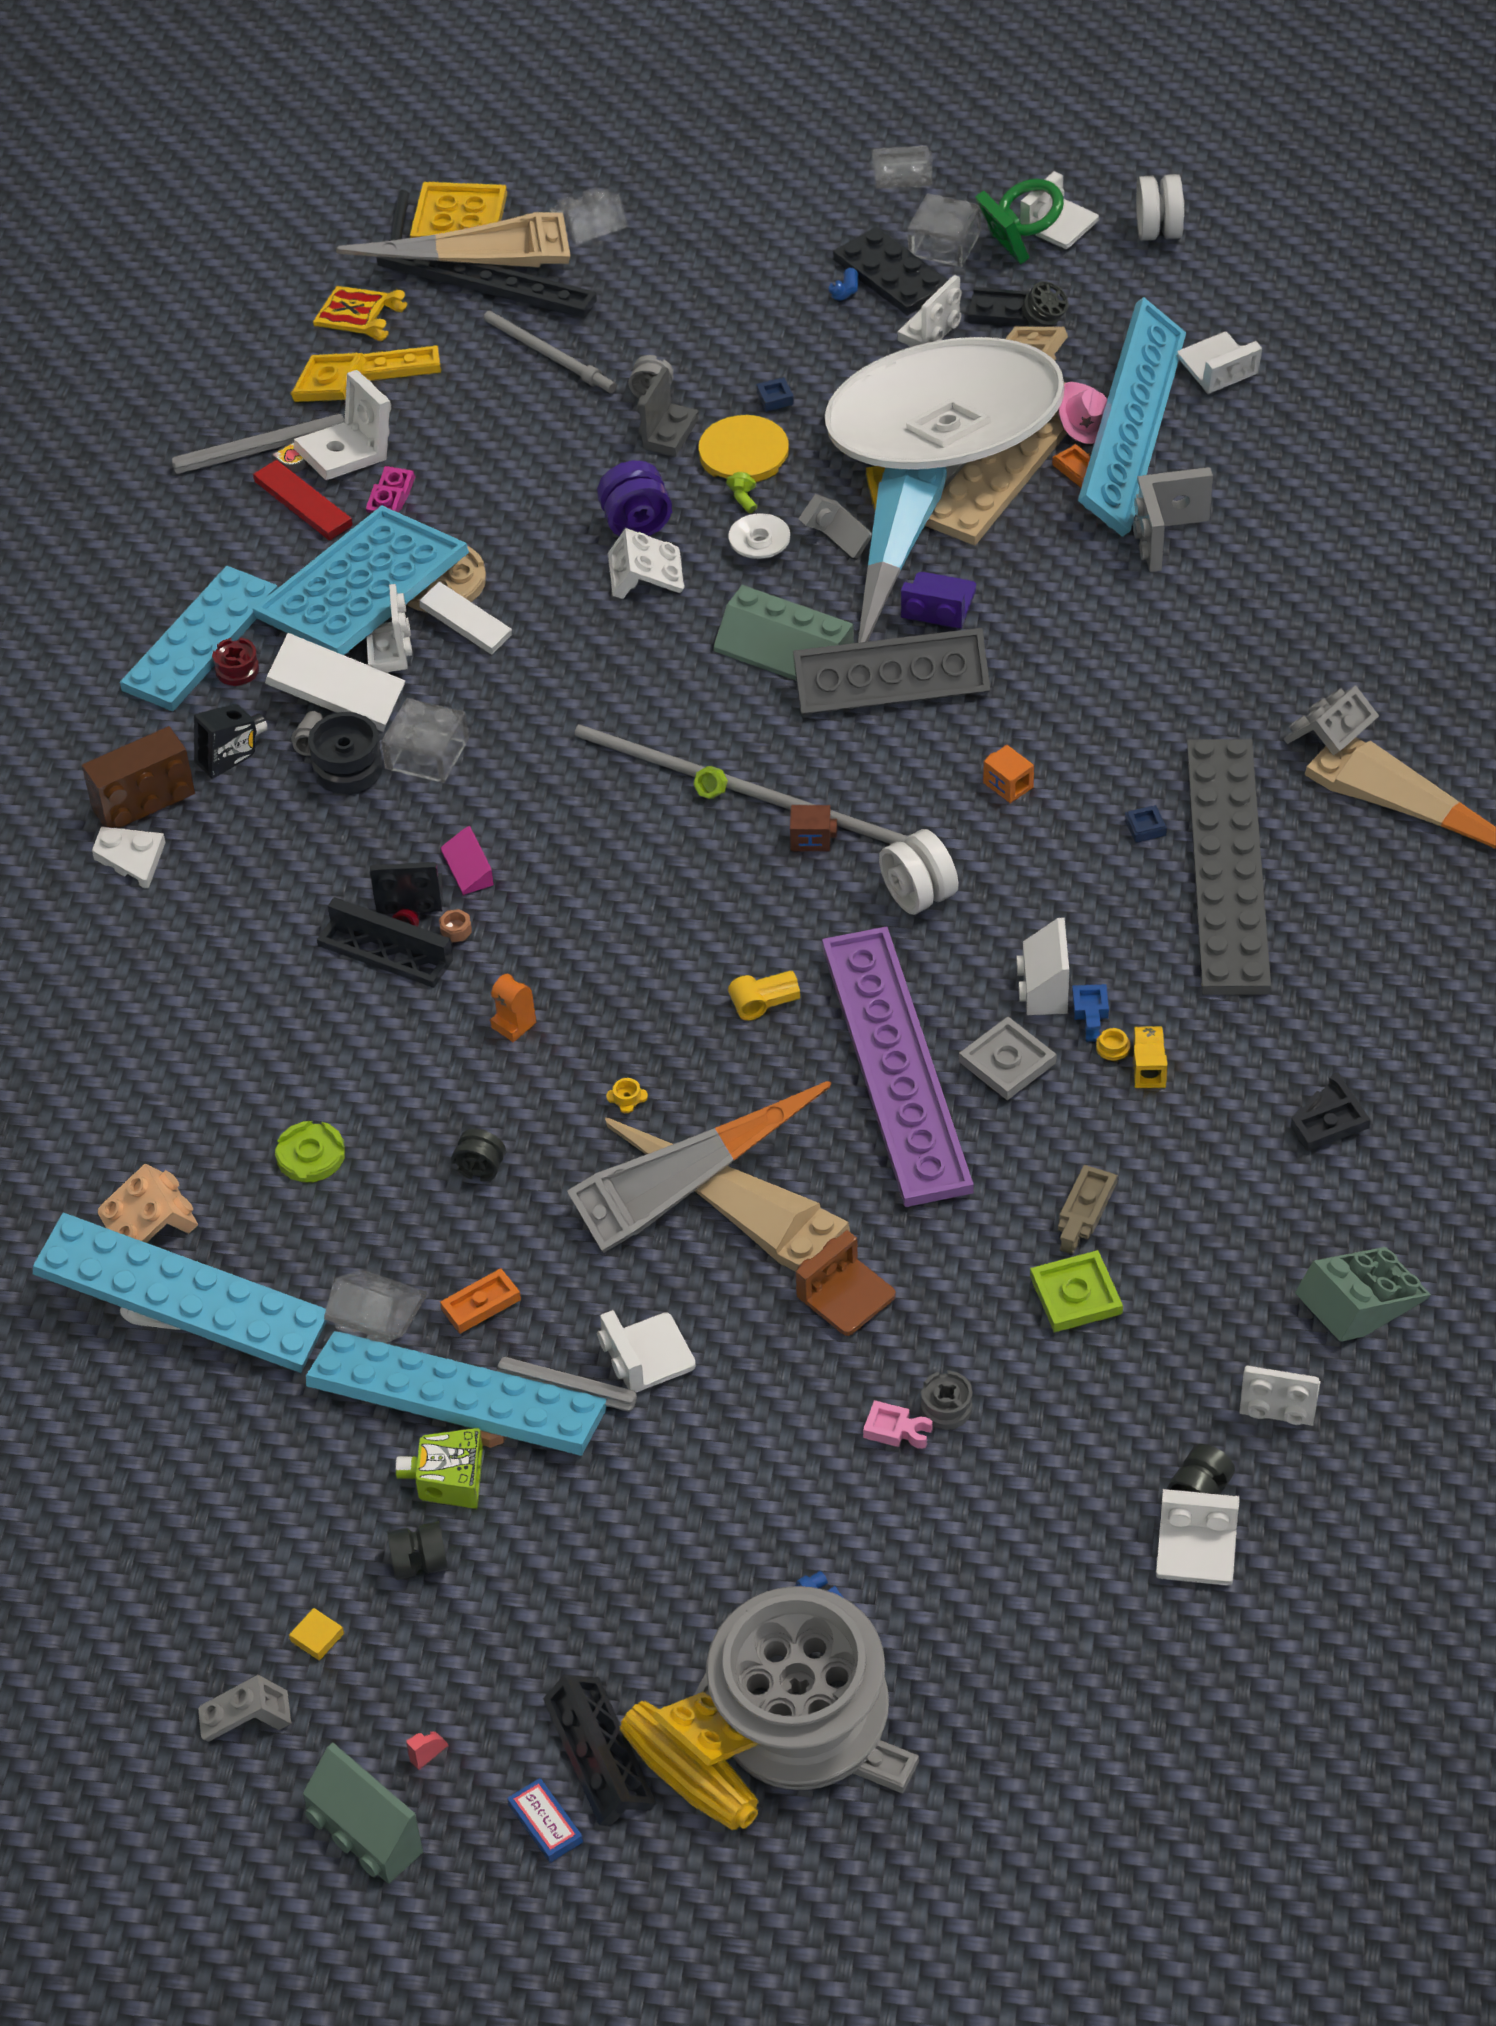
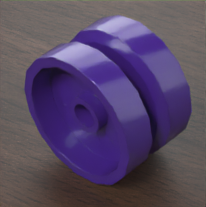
(634, 498)

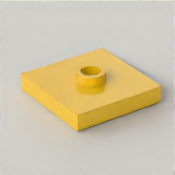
(326, 377)

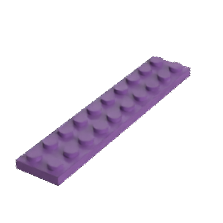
(897, 1067)

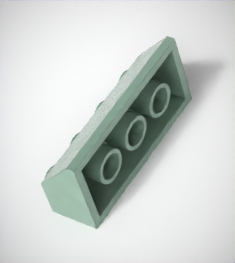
(768, 630)

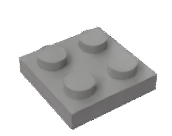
(1007, 1058)

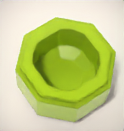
(710, 782)

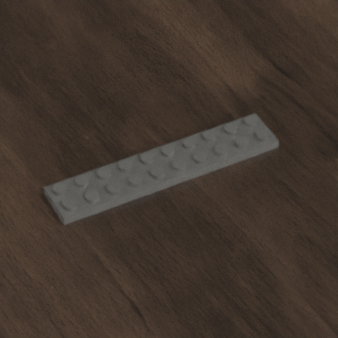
(1228, 868)

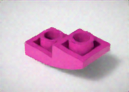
(392, 489)

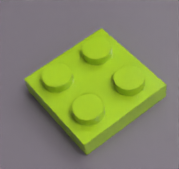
(1076, 1291)

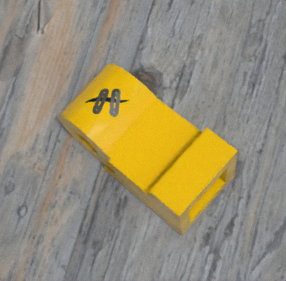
(1149, 1055)

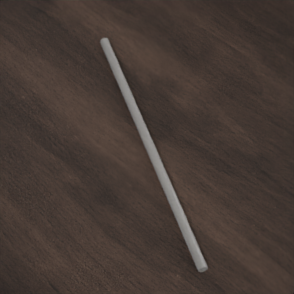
(733, 783)

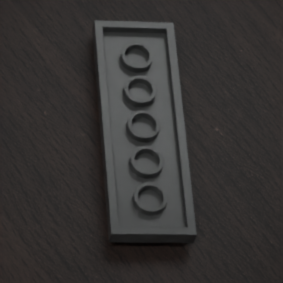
(891, 671)

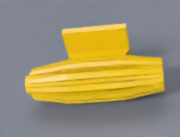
(689, 1751)

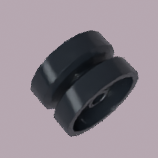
(345, 752)

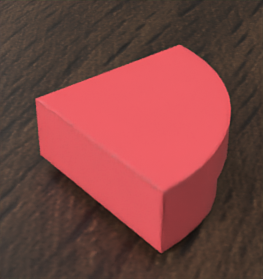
(424, 1748)

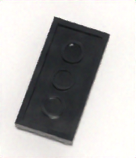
(890, 270)

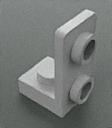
(837, 524)
(248, 1700)

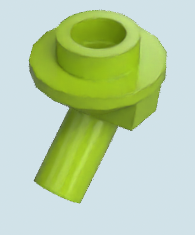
(741, 484)

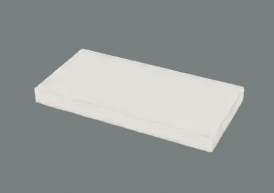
(334, 680)

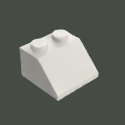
(1045, 971)

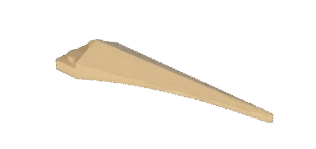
(773, 1217)

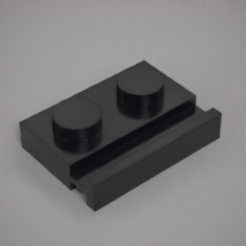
(997, 307)

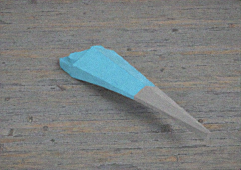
(901, 512)

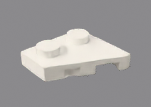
(129, 852)

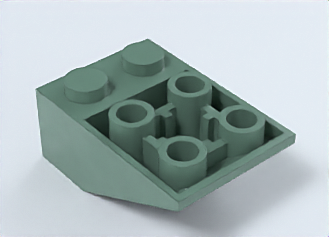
(1359, 1291)

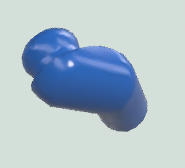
(843, 290)

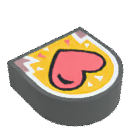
(290, 458)

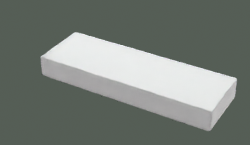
(465, 618)

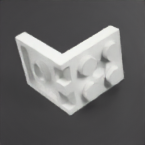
(358, 440)

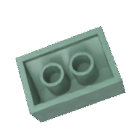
(362, 1815)

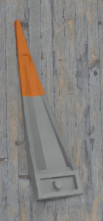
(640, 1191)

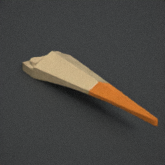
(1379, 778)

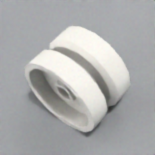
(1157, 207)
(918, 871)

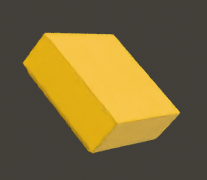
(316, 1634)

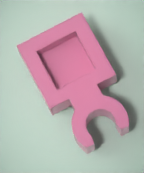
(892, 1424)

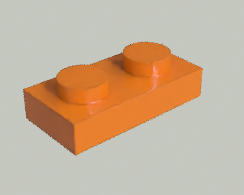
(480, 1300)

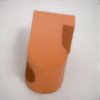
(513, 1008)

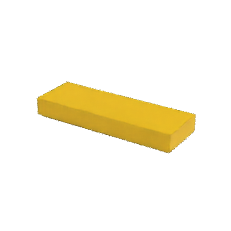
(401, 363)

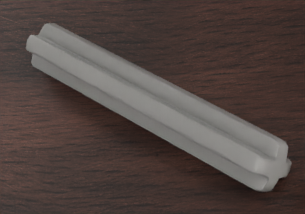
(616, 1396)

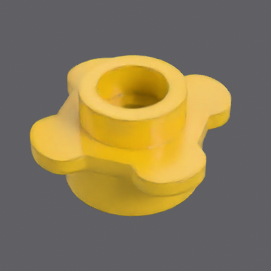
(630, 1088)

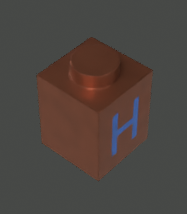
(811, 827)

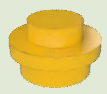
(1113, 1044)

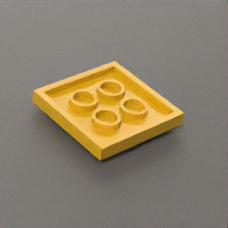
(457, 207)

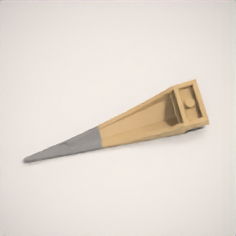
(514, 242)

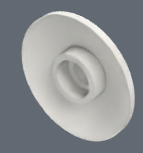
(759, 536)

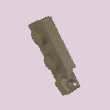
(1085, 1206)

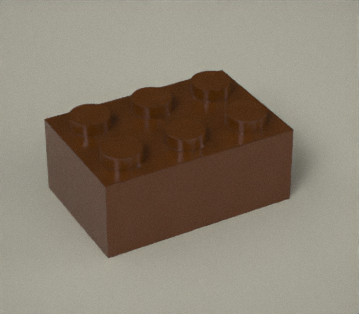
(138, 778)

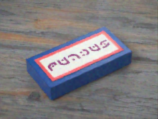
(545, 1820)

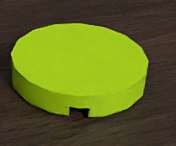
(310, 1151)

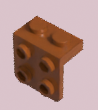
(842, 1286)

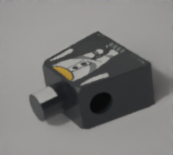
(225, 738)

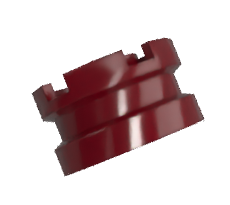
(235, 662)

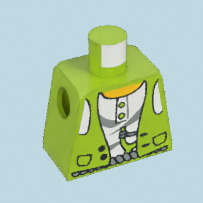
(446, 1467)

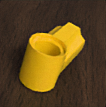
(754, 996)

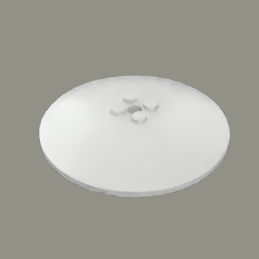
(944, 403)

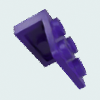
(937, 599)

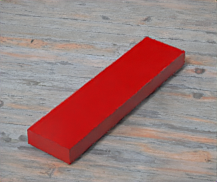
(302, 500)

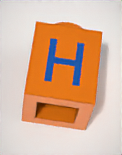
(1008, 773)

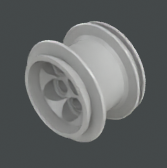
(826, 1729)

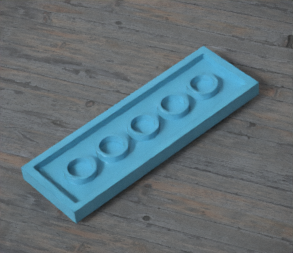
(187, 647)

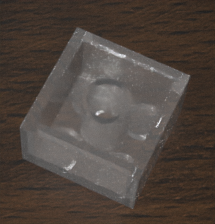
(944, 230)
(425, 740)

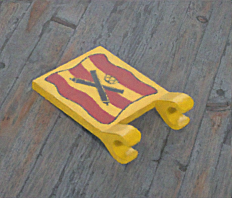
(357, 310)

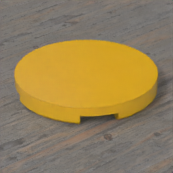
(743, 445)

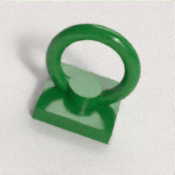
(1005, 224)

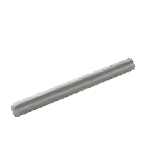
(250, 445)

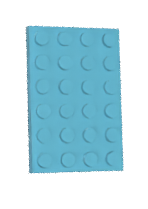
(347, 586)

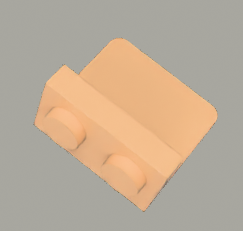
(146, 1205)

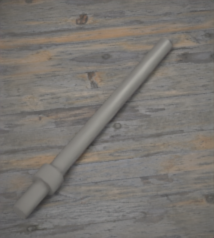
(588, 373)

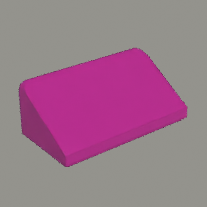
(467, 862)

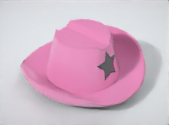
(1081, 411)

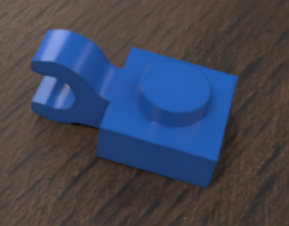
(1091, 1004)

